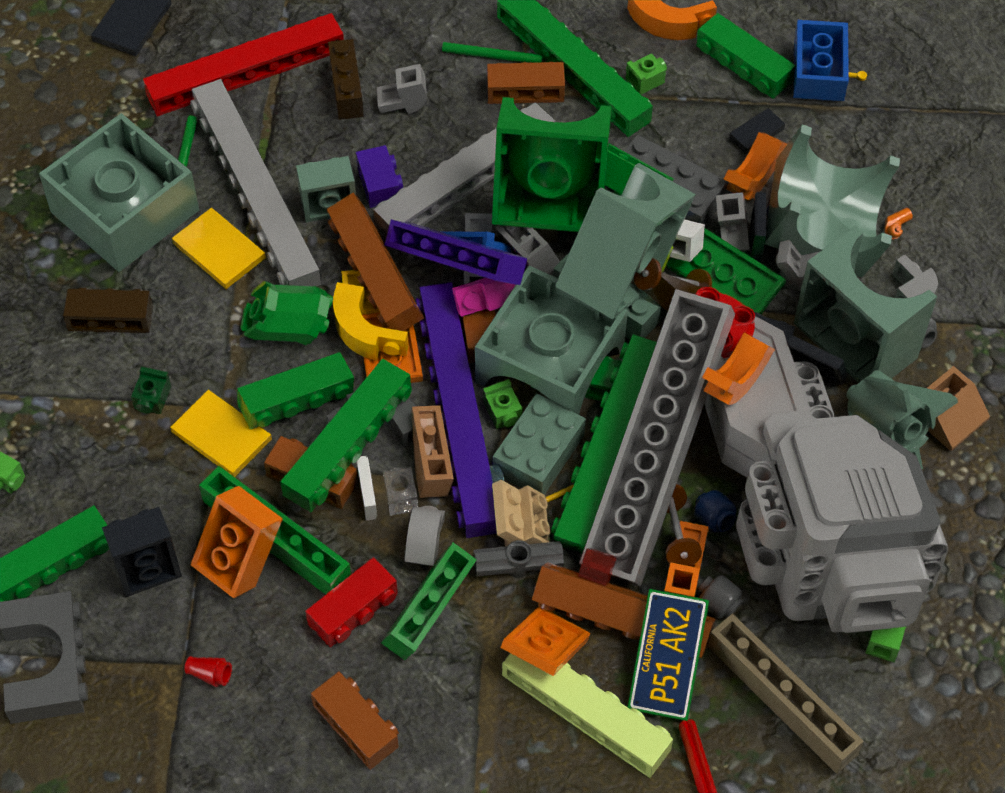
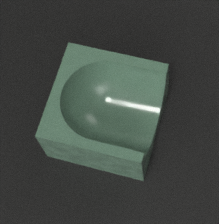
(120, 192)
(622, 238)
(853, 320)

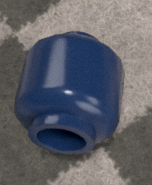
(715, 511)

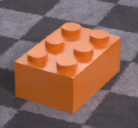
(236, 541)

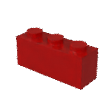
(352, 602)

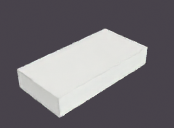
(366, 488)

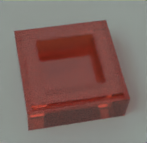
(597, 566)

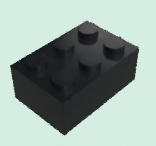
(142, 551)

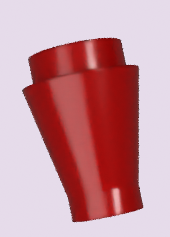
(209, 669)

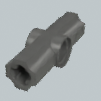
(500, 559)

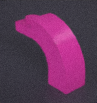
(481, 295)

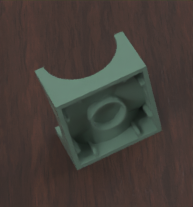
(821, 202)
(548, 340)

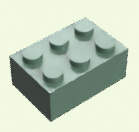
(539, 444)

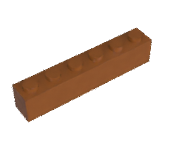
(374, 263)
(605, 605)

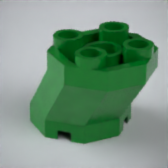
(286, 313)

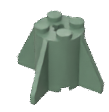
(898, 408)

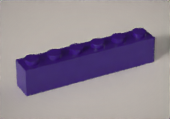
(456, 252)

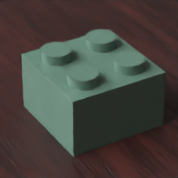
(323, 185)

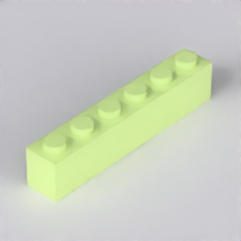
(594, 713)

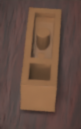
(431, 452)

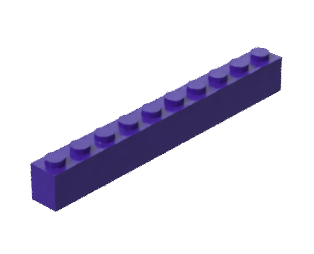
(458, 409)

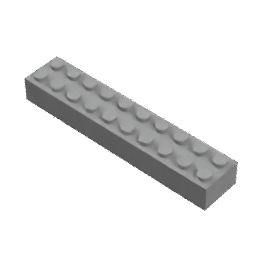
(659, 433)

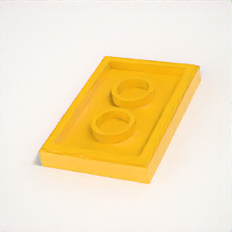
(218, 248)
(220, 433)

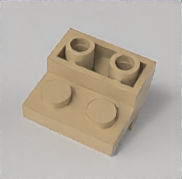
(520, 514)

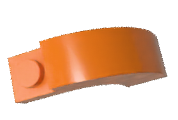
(670, 21)
(756, 167)
(739, 371)
(684, 578)

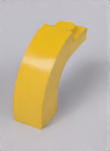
(357, 332)

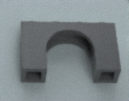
(61, 689)

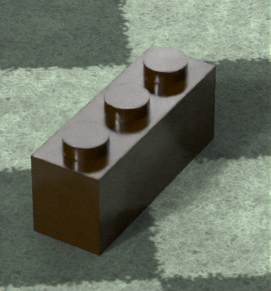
(346, 79)
(108, 310)

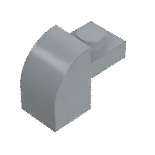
(406, 93)
(733, 220)
(792, 264)
(913, 279)
(424, 535)

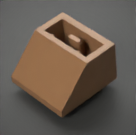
(962, 418)

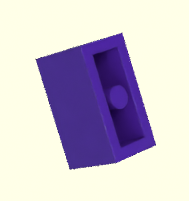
(378, 174)

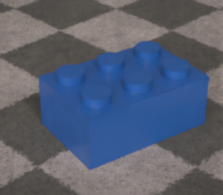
(821, 60)

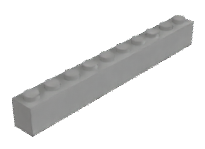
(255, 186)

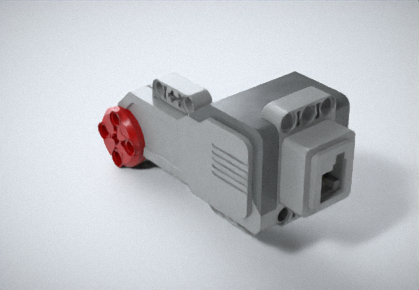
(830, 499)

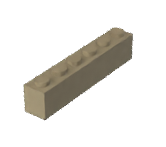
(785, 693)

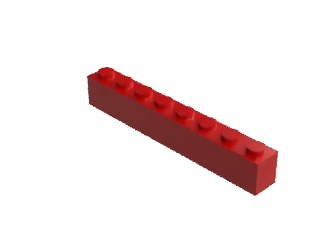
(244, 63)

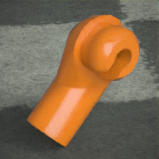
(894, 221)

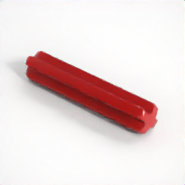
(696, 757)

